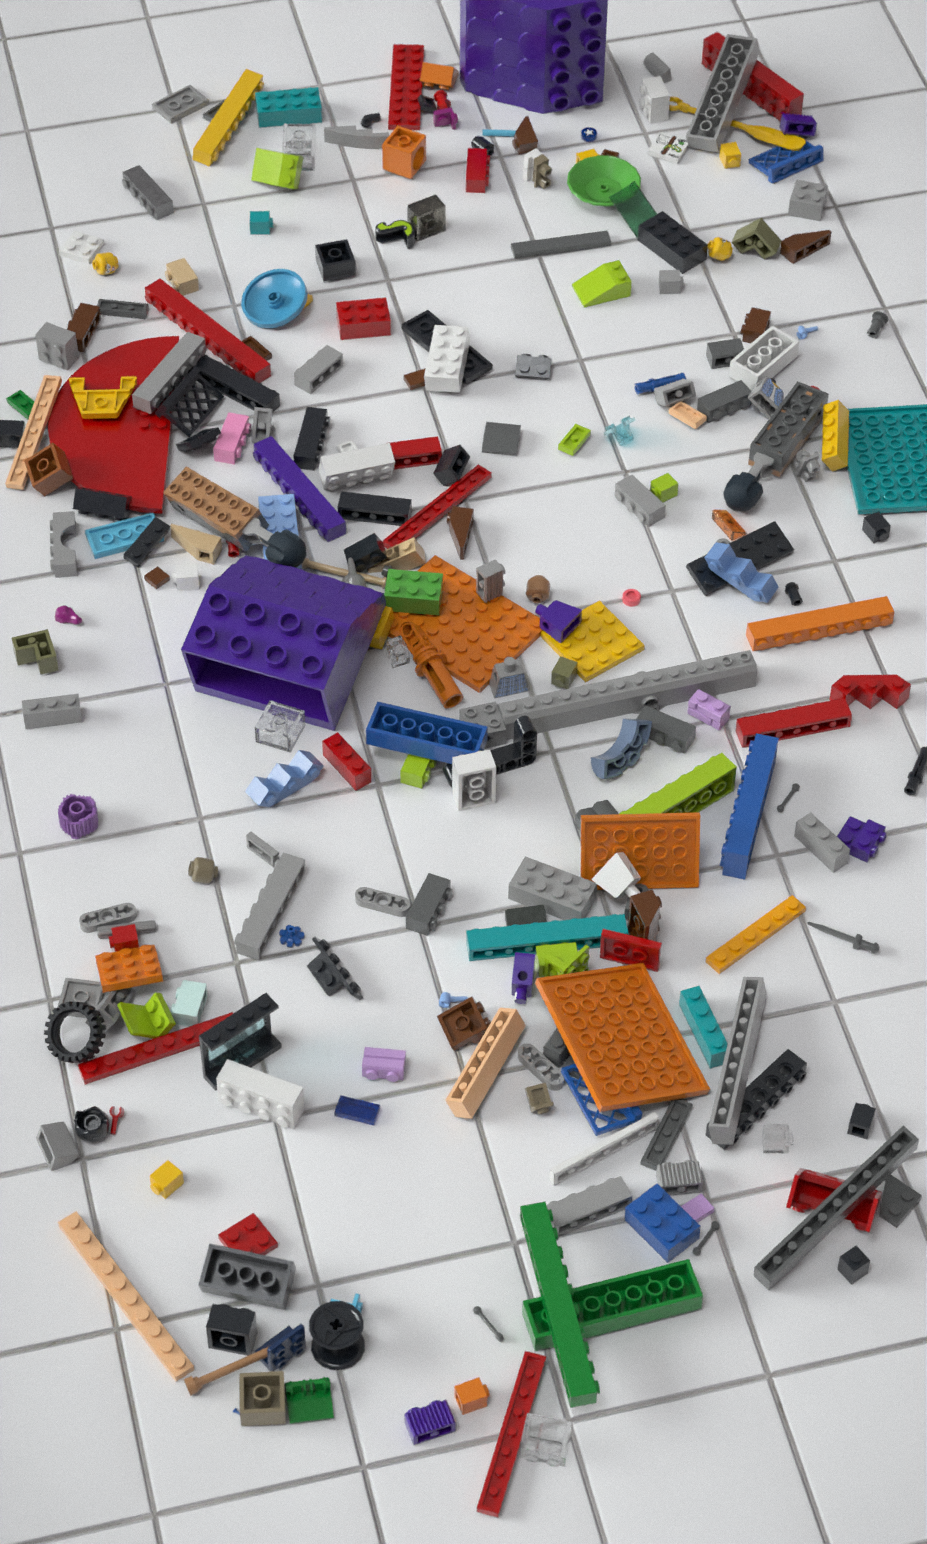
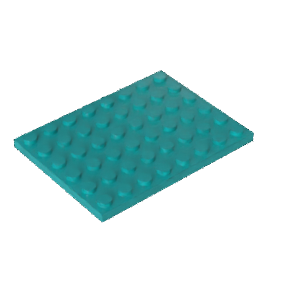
(888, 458)

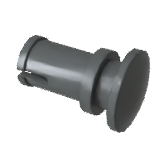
(878, 320)

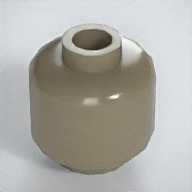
(202, 870)

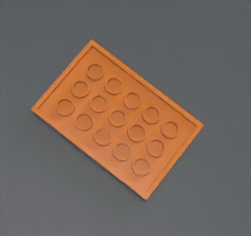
(658, 845)

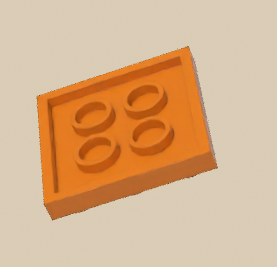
(128, 968)

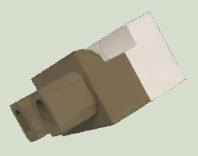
(537, 169)

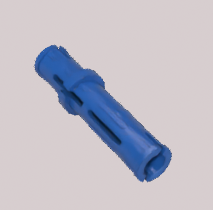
(653, 383)

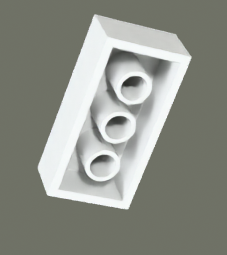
(764, 357)
(447, 358)
(356, 466)
(260, 1094)

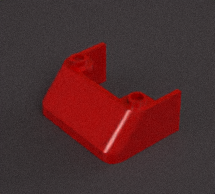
(812, 1188)

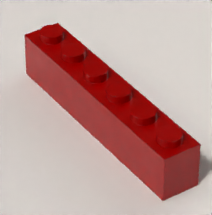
(795, 721)

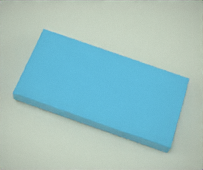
(117, 536)

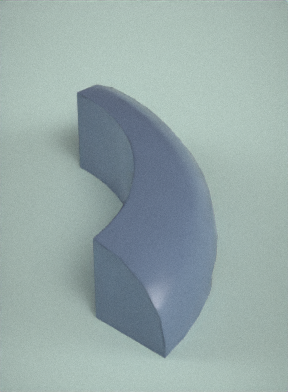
(624, 751)

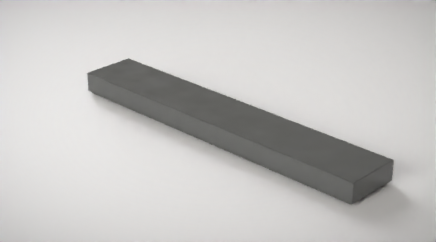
(560, 244)

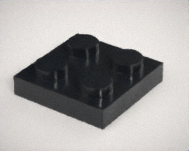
(195, 442)

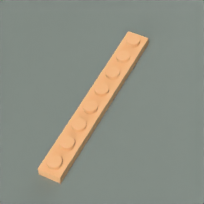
(33, 431)

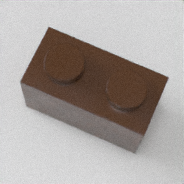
(756, 324)

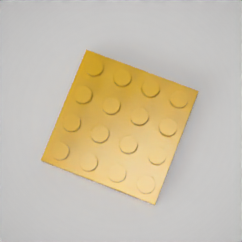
(597, 642)

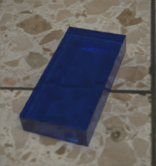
(357, 1110)

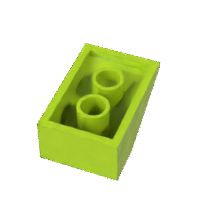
(277, 168)
(603, 284)

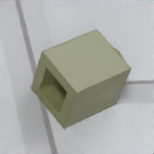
(564, 673)

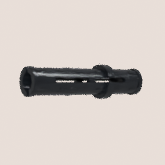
(915, 776)

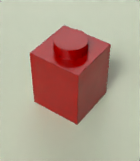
(123, 937)

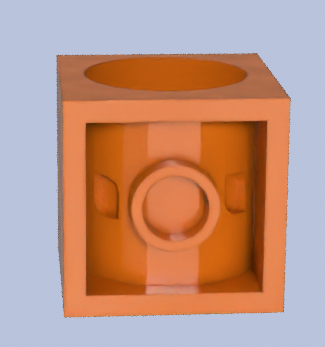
(404, 152)

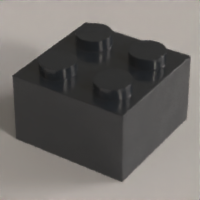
(335, 260)
(231, 1329)

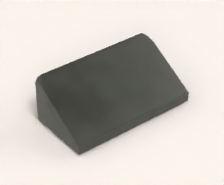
(525, 915)

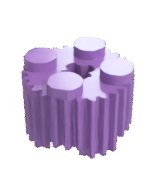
(78, 815)

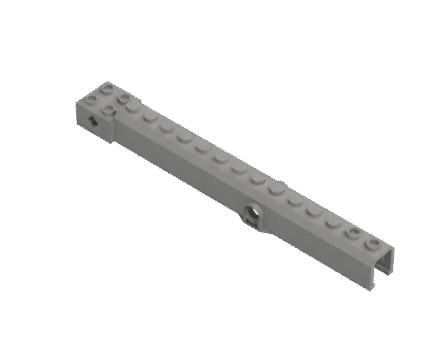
(615, 696)

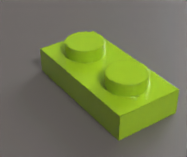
(574, 439)

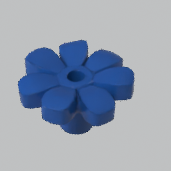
(291, 935)

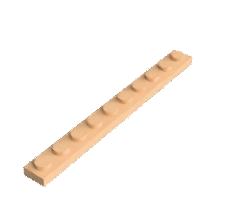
(126, 1296)

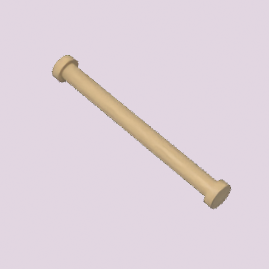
(342, 572)

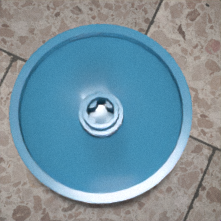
(274, 298)

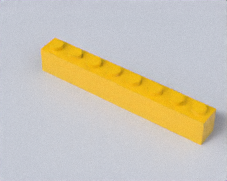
(228, 117)

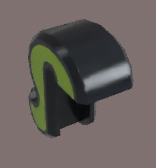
(396, 230)

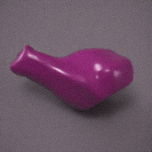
(67, 615)

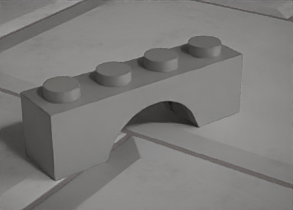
(64, 559)

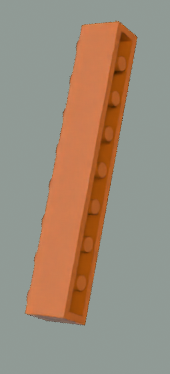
(819, 623)

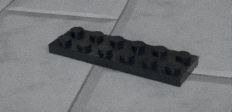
(421, 330)
(760, 546)

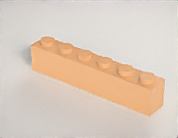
(485, 1063)

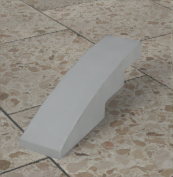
(350, 137)

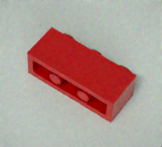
(477, 170)
(416, 452)
(346, 761)

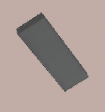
(123, 308)

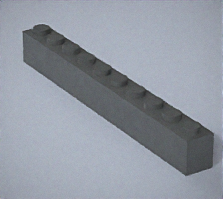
(835, 1208)

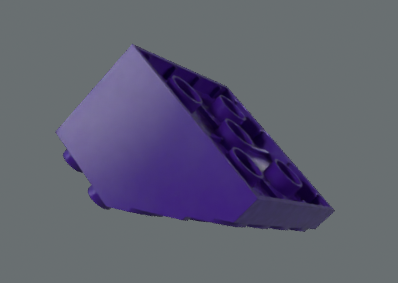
(534, 52)
(281, 638)

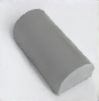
(657, 67)

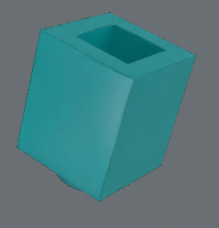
(260, 222)

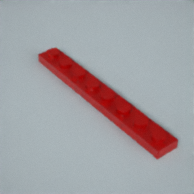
(439, 506)
(145, 1052)
(511, 1434)

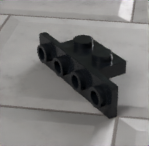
(329, 971)

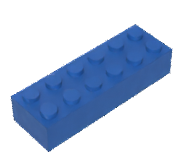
(423, 733)

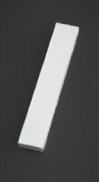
(604, 1148)

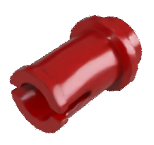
(233, 551)

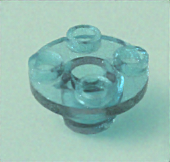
(622, 431)

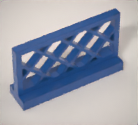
(787, 165)
(632, 1114)

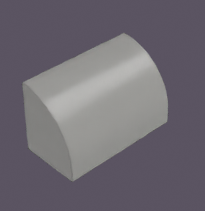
(56, 1145)

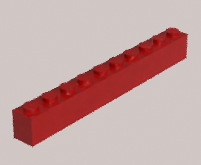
(216, 337)

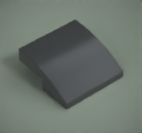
(501, 438)

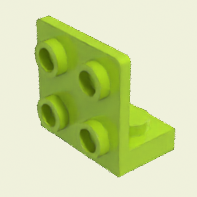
(578, 963)
(148, 1020)

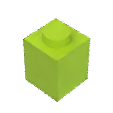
(664, 487)

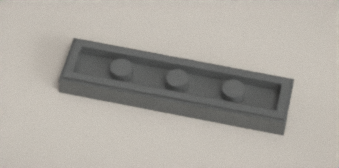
(666, 1133)

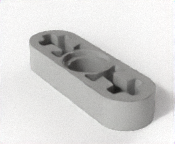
(370, 893)
(113, 910)
(539, 1058)

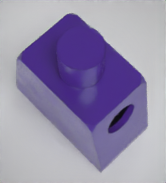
(559, 619)
(523, 977)

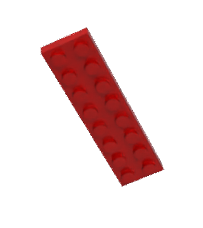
(405, 86)

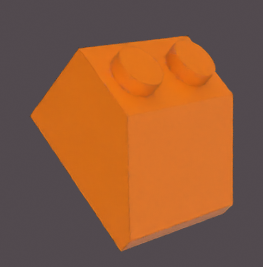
(438, 75)

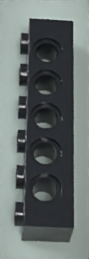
(759, 1089)

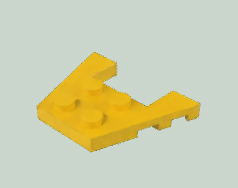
(102, 403)

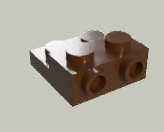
(464, 1023)

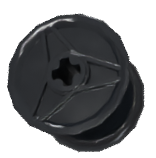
(337, 1335)

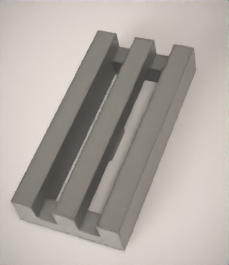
(261, 848)

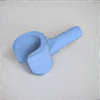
(803, 331)
(446, 998)

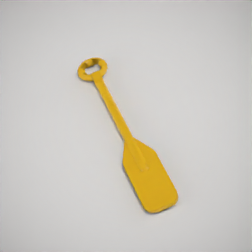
(759, 132)

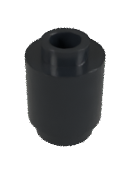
(481, 142)

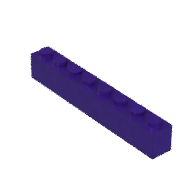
(306, 495)

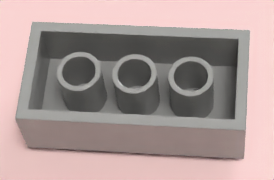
(559, 891)

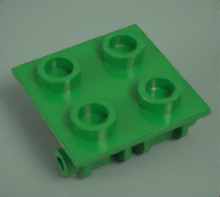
(309, 1400)

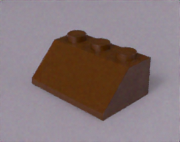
(644, 915)

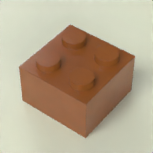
(48, 469)

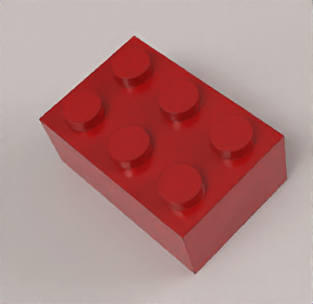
(363, 318)

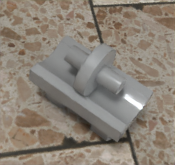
(807, 464)

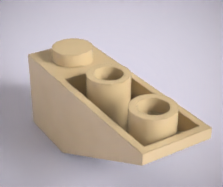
(198, 544)
(402, 557)

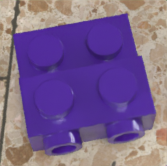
(862, 837)

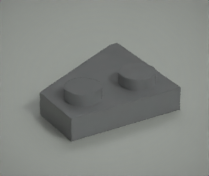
(897, 1201)

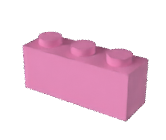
(232, 438)

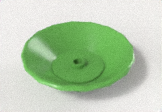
(600, 177)

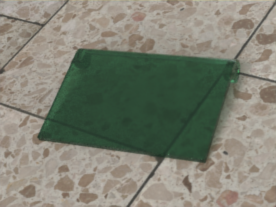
(633, 206)

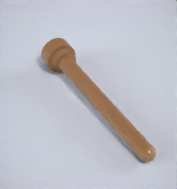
(194, 1383)

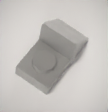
(262, 424)

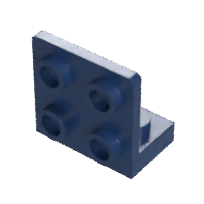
(283, 1347)

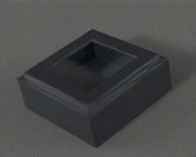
(427, 103)

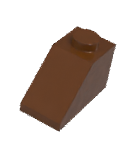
(525, 137)

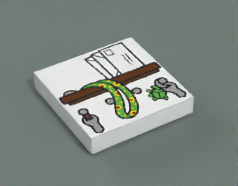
(668, 147)

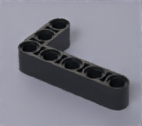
(512, 756)

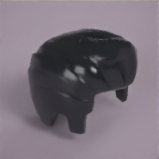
(91, 1124)

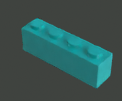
(703, 1025)

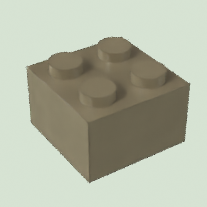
(262, 1398)

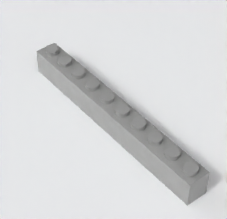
(737, 1061)

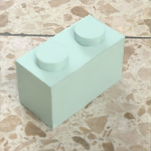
(189, 1003)

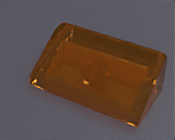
(728, 524)

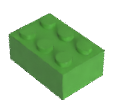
(414, 591)

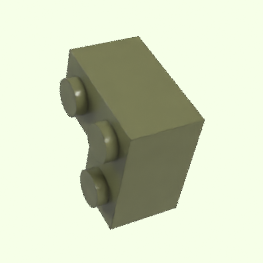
(757, 236)
(36, 648)

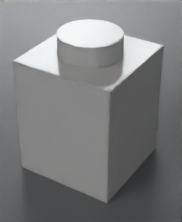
(670, 281)

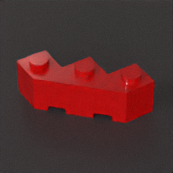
(871, 689)

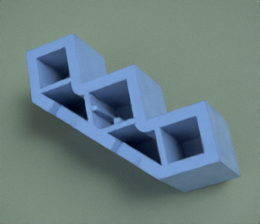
(740, 573)
(285, 779)

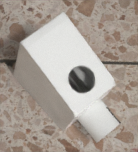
(618, 876)

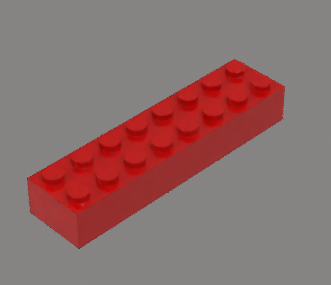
(763, 85)

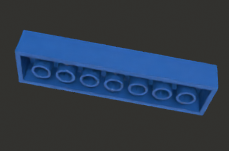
(749, 806)

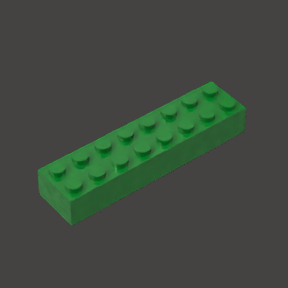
(623, 1302)

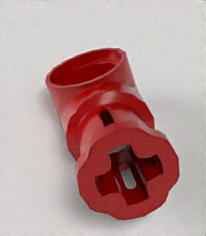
(441, 99)

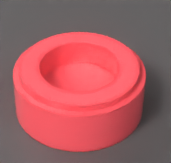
(631, 597)

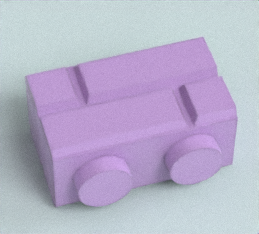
(709, 709)
(383, 1064)

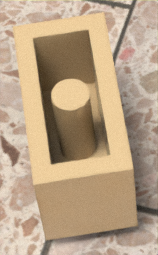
(182, 277)

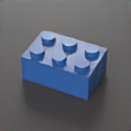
(662, 1222)

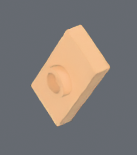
(687, 415)

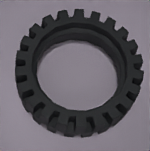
(54, 1026)

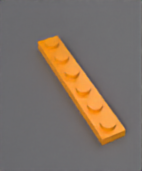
(755, 934)

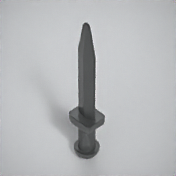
(857, 941)

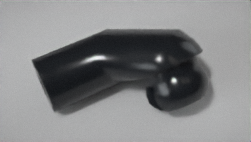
(368, 119)

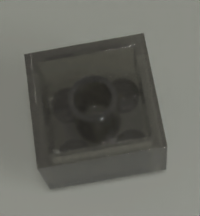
(427, 217)

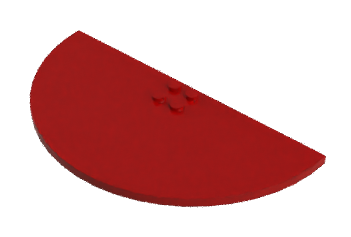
(123, 452)

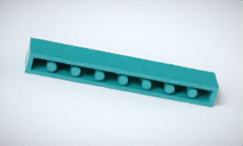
(506, 940)

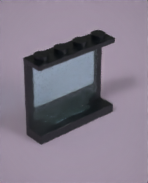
(239, 1038)

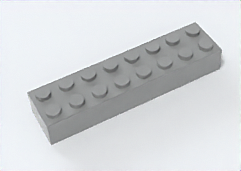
(723, 93)

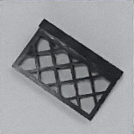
(177, 395)

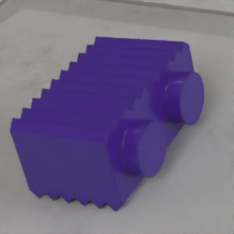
(798, 125)
(429, 1421)

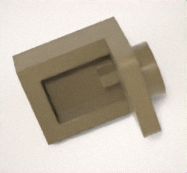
(539, 1098)

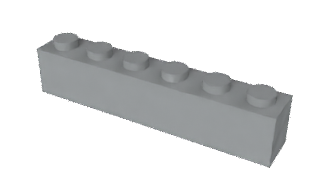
(169, 373)
(270, 906)

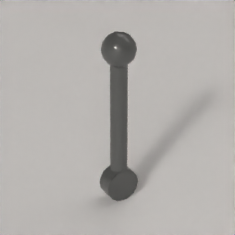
(795, 787)
(714, 1226)
(477, 1310)

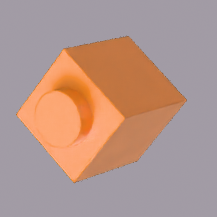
(471, 1395)

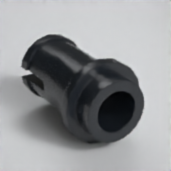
(793, 593)

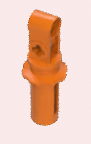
(431, 664)

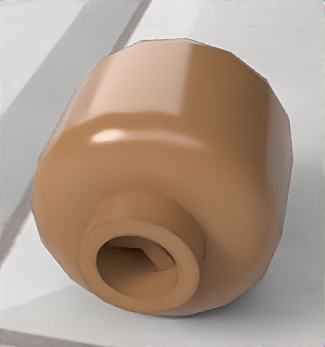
(538, 589)

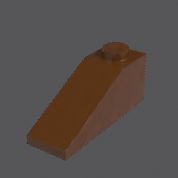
(804, 244)
(460, 527)

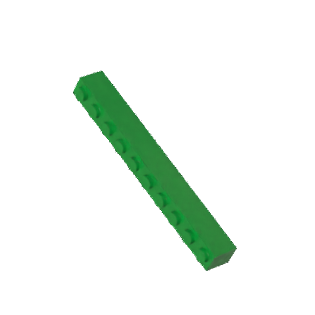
(558, 1305)

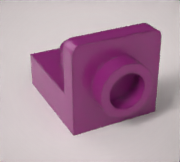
(445, 117)

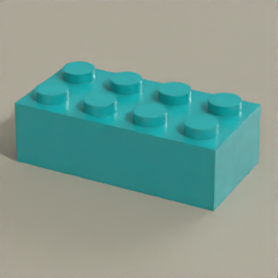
(288, 107)

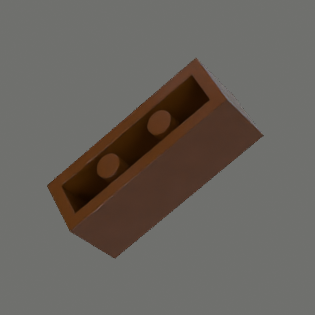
(84, 324)

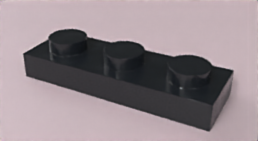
(146, 542)

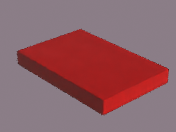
(630, 949)

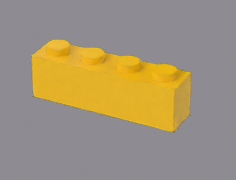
(835, 435)

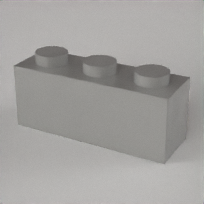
(318, 369)
(640, 500)
(51, 711)
(822, 842)

